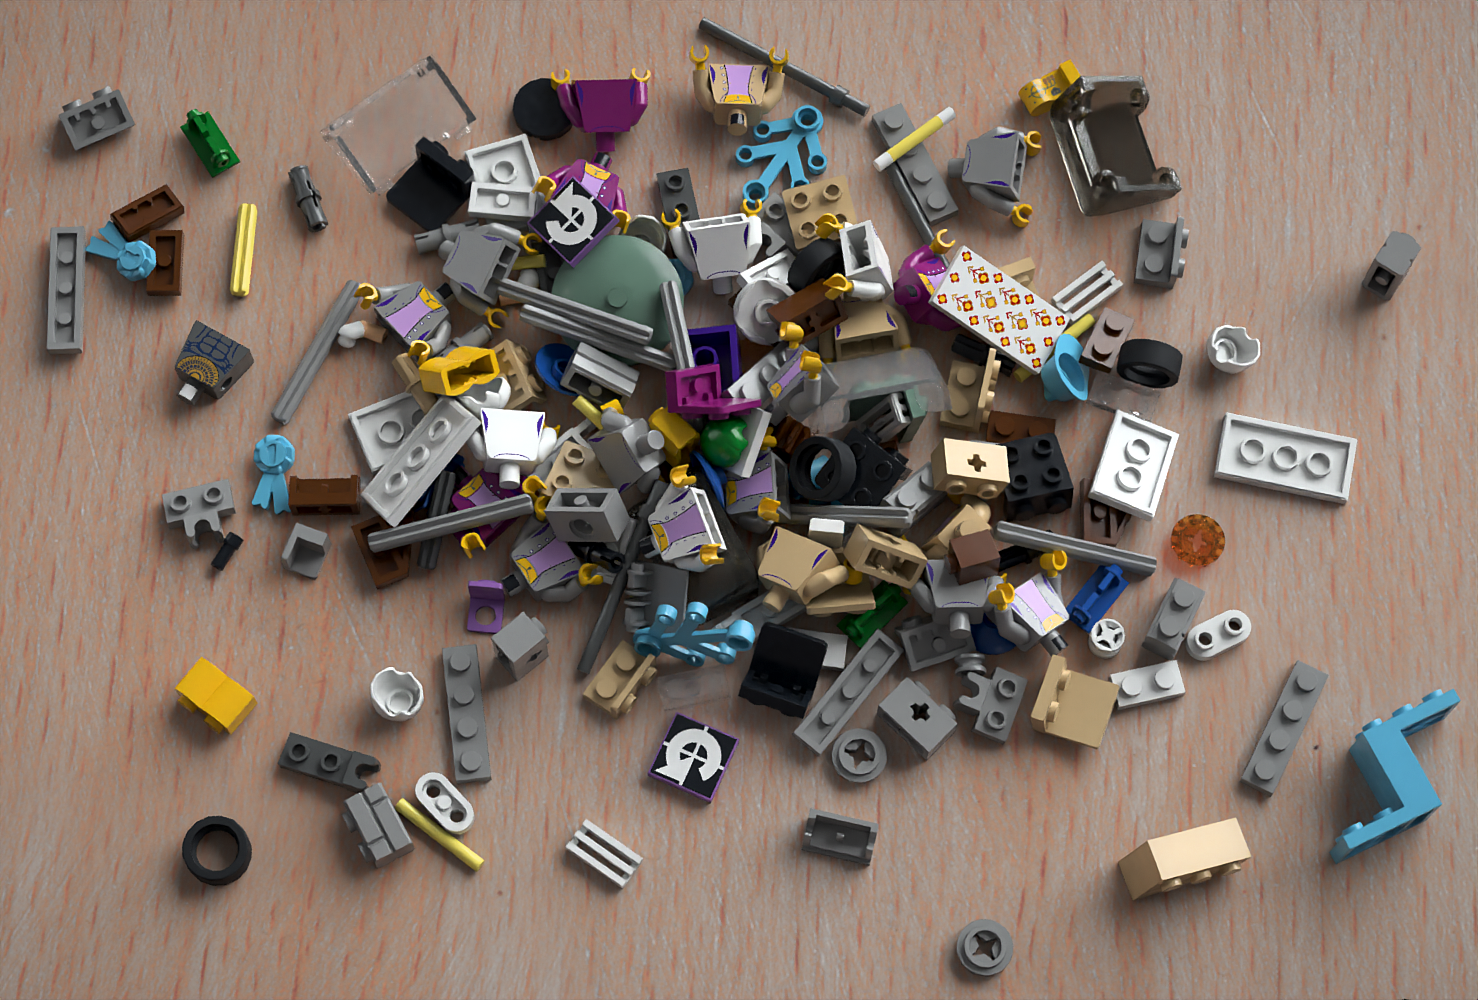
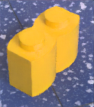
(459, 370)
(678, 436)
(215, 696)

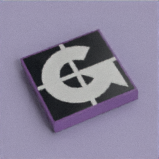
(573, 221)
(693, 757)

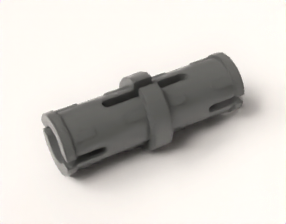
(308, 198)

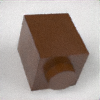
(972, 557)

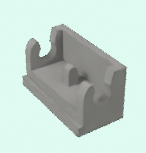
(840, 837)

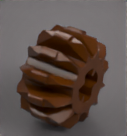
(788, 435)

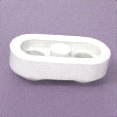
(1219, 634)
(445, 804)

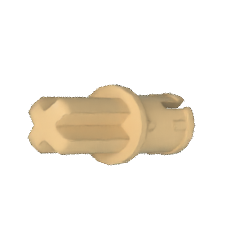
(410, 376)

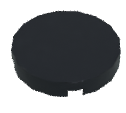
(539, 111)

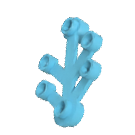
(783, 151)
(652, 640)

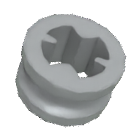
(970, 663)

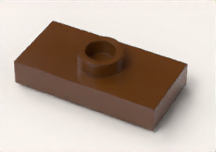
(147, 213)

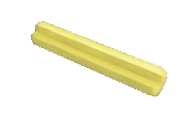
(243, 250)

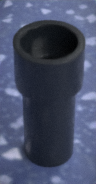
(231, 543)

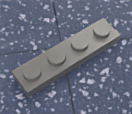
(916, 166)
(66, 290)
(755, 381)
(848, 692)
(466, 714)
(1284, 728)

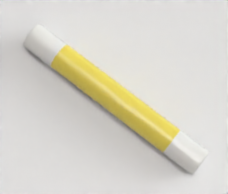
(914, 139)

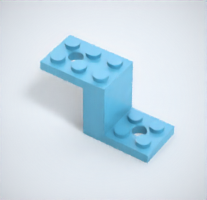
(1394, 774)

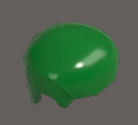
(723, 441)

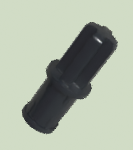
(979, 353)
(598, 554)
(1017, 554)

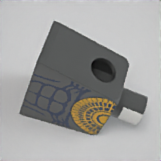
(210, 363)

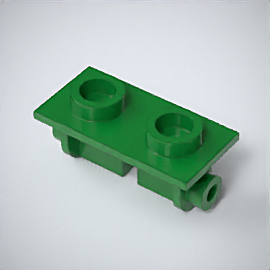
(209, 142)
(862, 626)

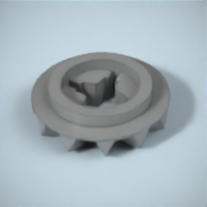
(850, 742)
(986, 931)

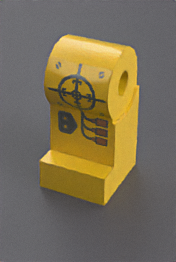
(1042, 92)

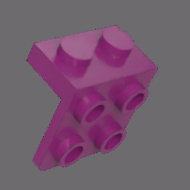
(698, 392)

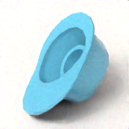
(1063, 374)

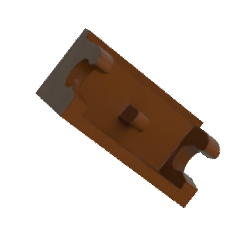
(809, 310)
(324, 496)

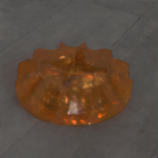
(1211, 534)

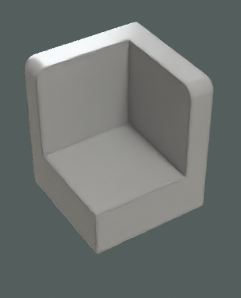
(305, 551)

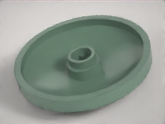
(622, 280)

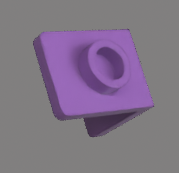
(485, 594)

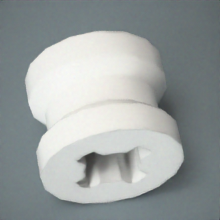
(1109, 632)

